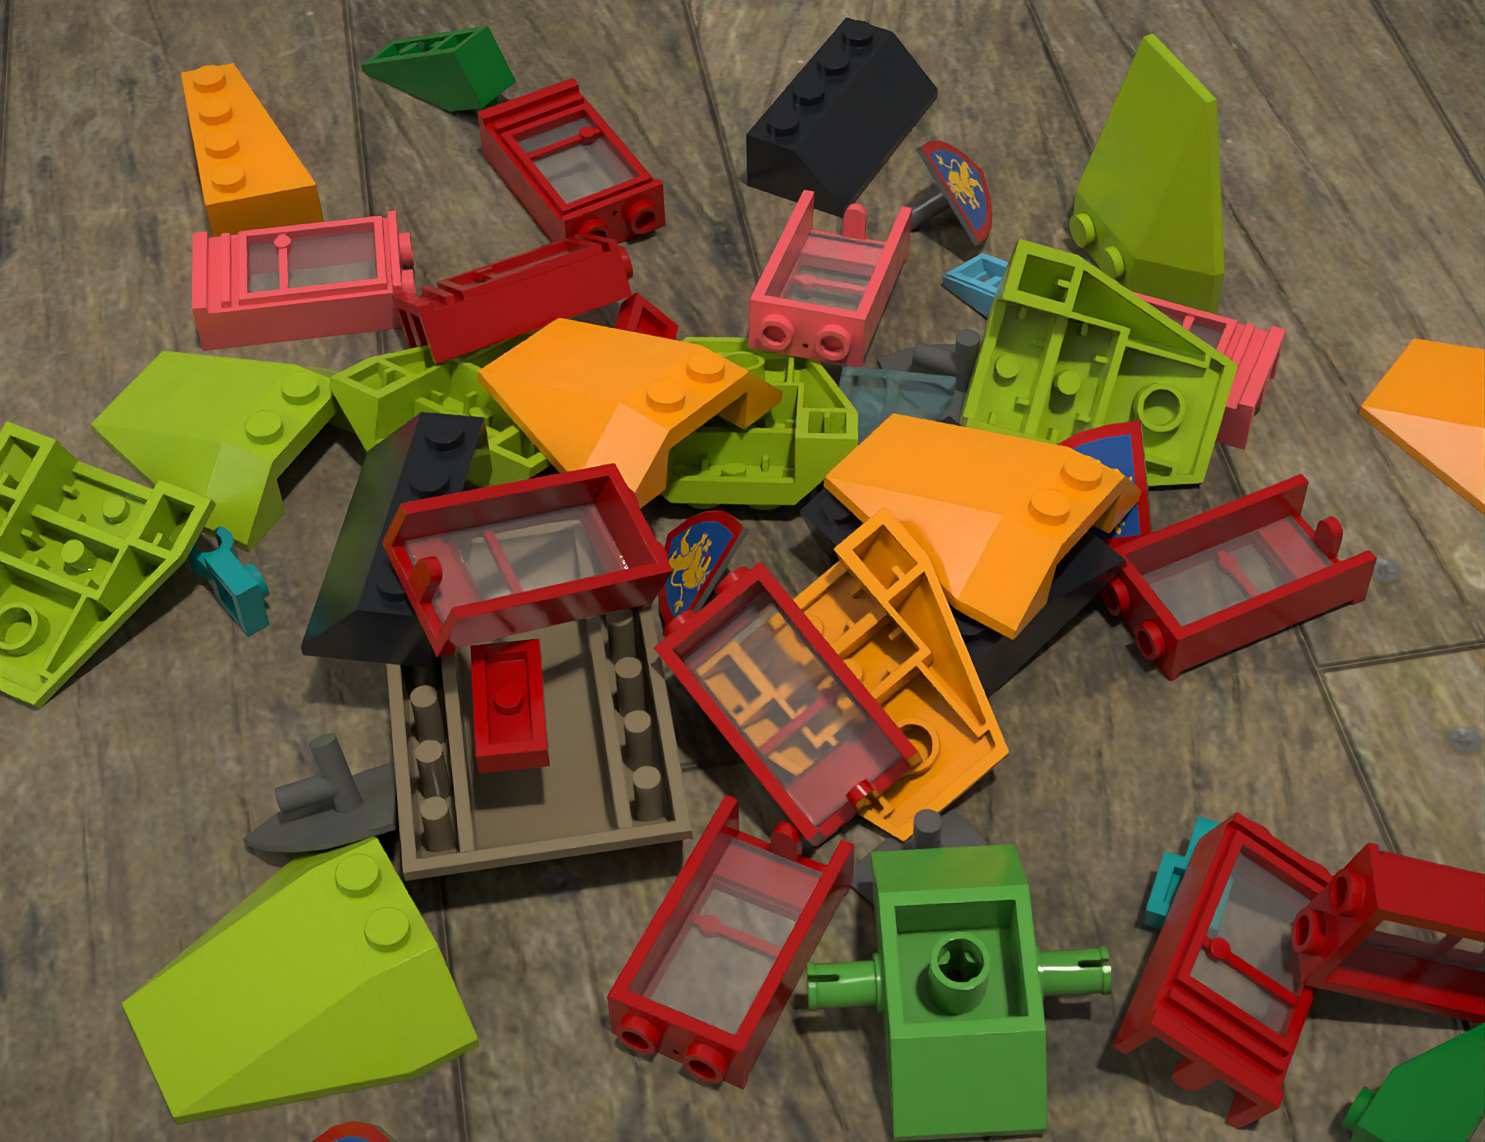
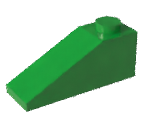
(446, 68)
(1427, 1097)

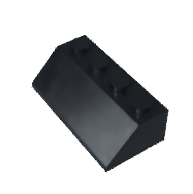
(839, 118)
(361, 602)

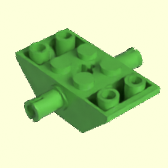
(971, 1050)

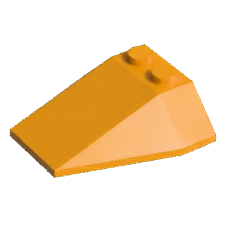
(619, 397)
(1436, 412)
(983, 508)
(902, 643)

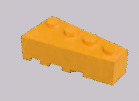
(242, 157)

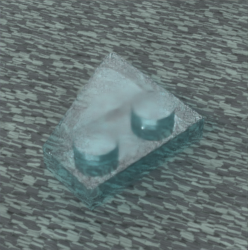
(883, 392)

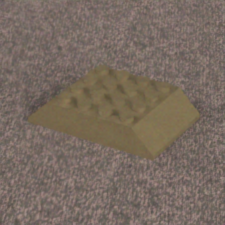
(609, 744)

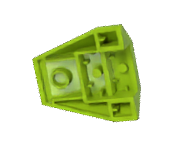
(1154, 185)
(1085, 353)
(399, 385)
(221, 431)
(779, 453)
(77, 557)
(302, 993)

